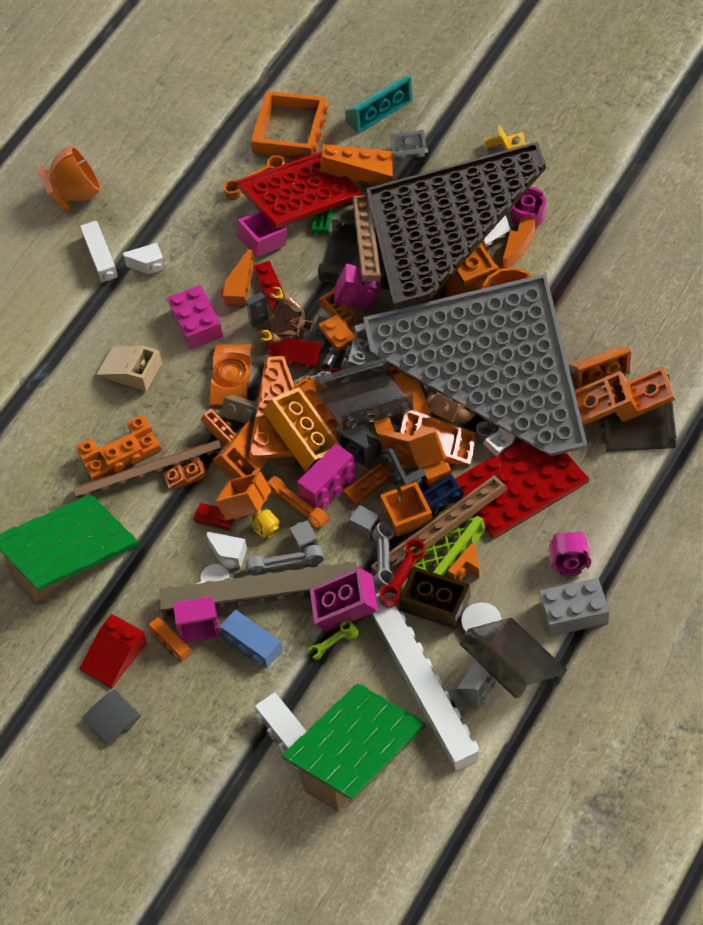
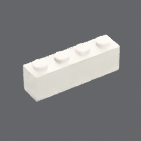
(279, 721)

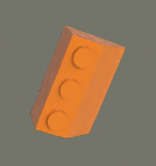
(600, 366)

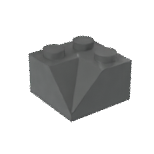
(360, 445)

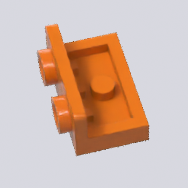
(337, 332)

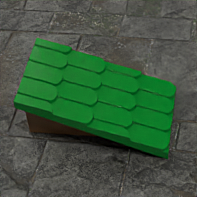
(62, 545)
(351, 745)

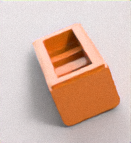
(324, 303)

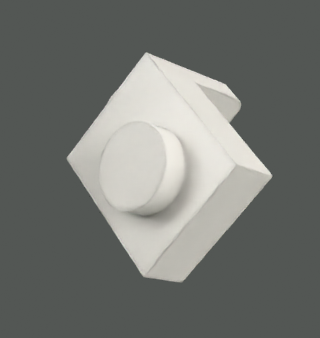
(499, 441)

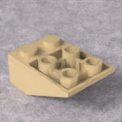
(131, 366)

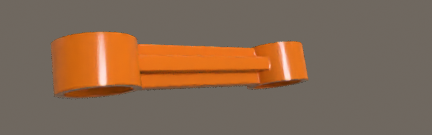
(232, 183)
(316, 516)

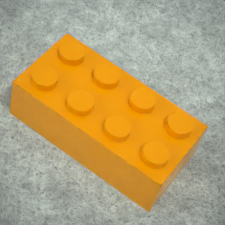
(300, 427)

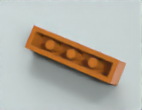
(217, 427)
(170, 639)

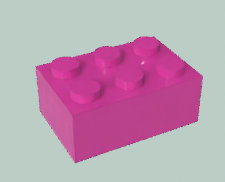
(195, 317)
(327, 478)
(343, 599)

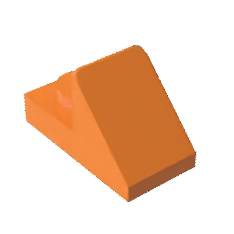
(466, 562)

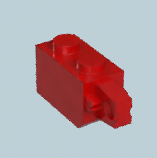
(296, 351)

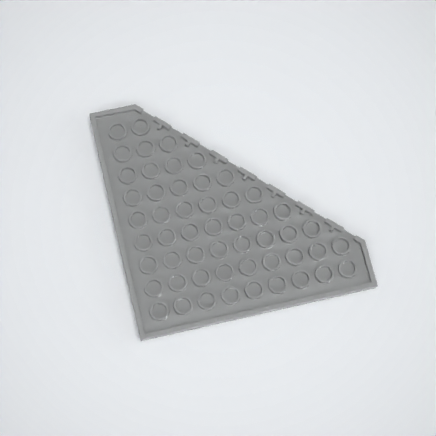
(494, 355)

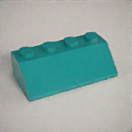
(379, 104)

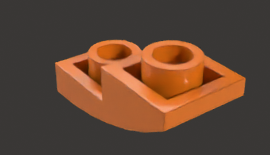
(182, 476)

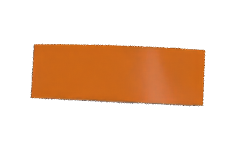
(518, 242)

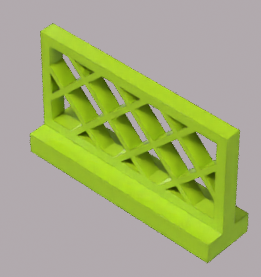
(469, 535)

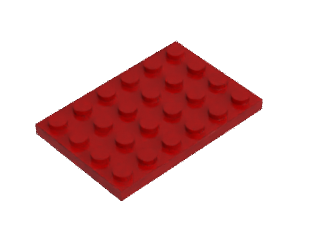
(296, 191)
(531, 484)

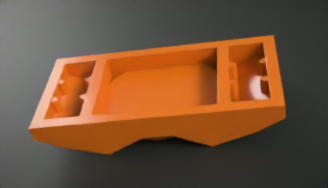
(230, 372)
(456, 441)

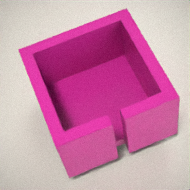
(259, 234)
(352, 292)
(196, 619)

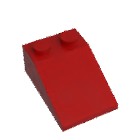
(113, 650)

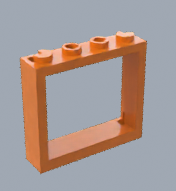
(283, 148)

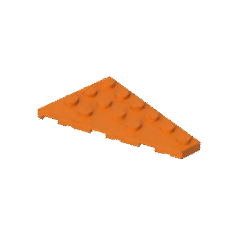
(265, 439)

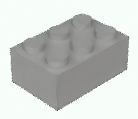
(574, 607)

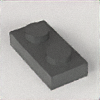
(257, 309)

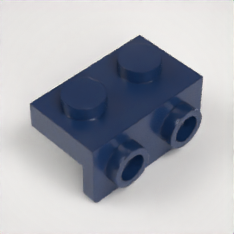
(443, 494)

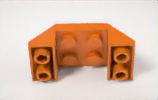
(413, 451)

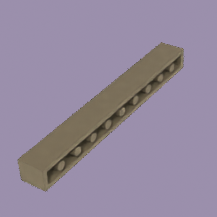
(254, 590)

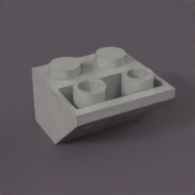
(476, 686)

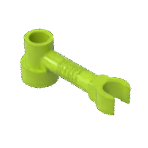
(348, 631)

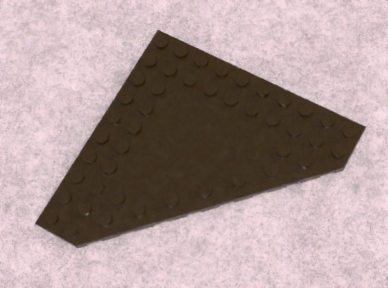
(442, 216)

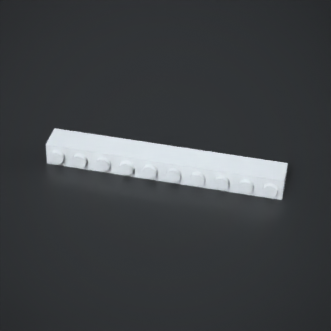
(425, 685)

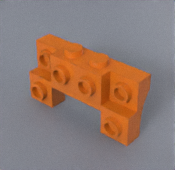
(120, 453)

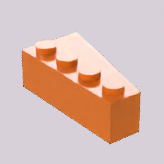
(357, 163)

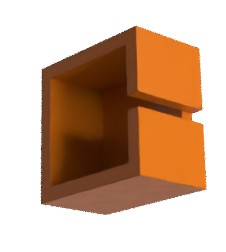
(243, 496)
(407, 514)

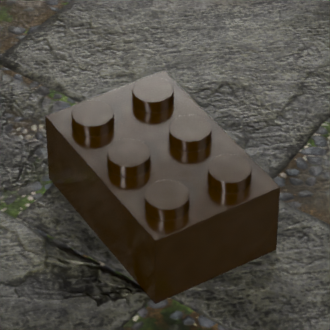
(434, 597)

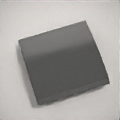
(111, 716)

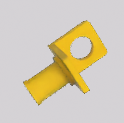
(502, 139)

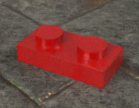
(212, 516)

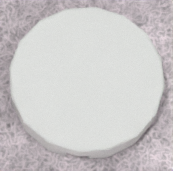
(479, 614)

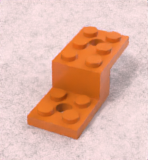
(624, 396)

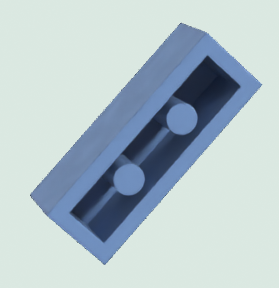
(251, 639)

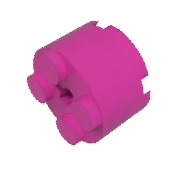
(529, 206)
(569, 553)

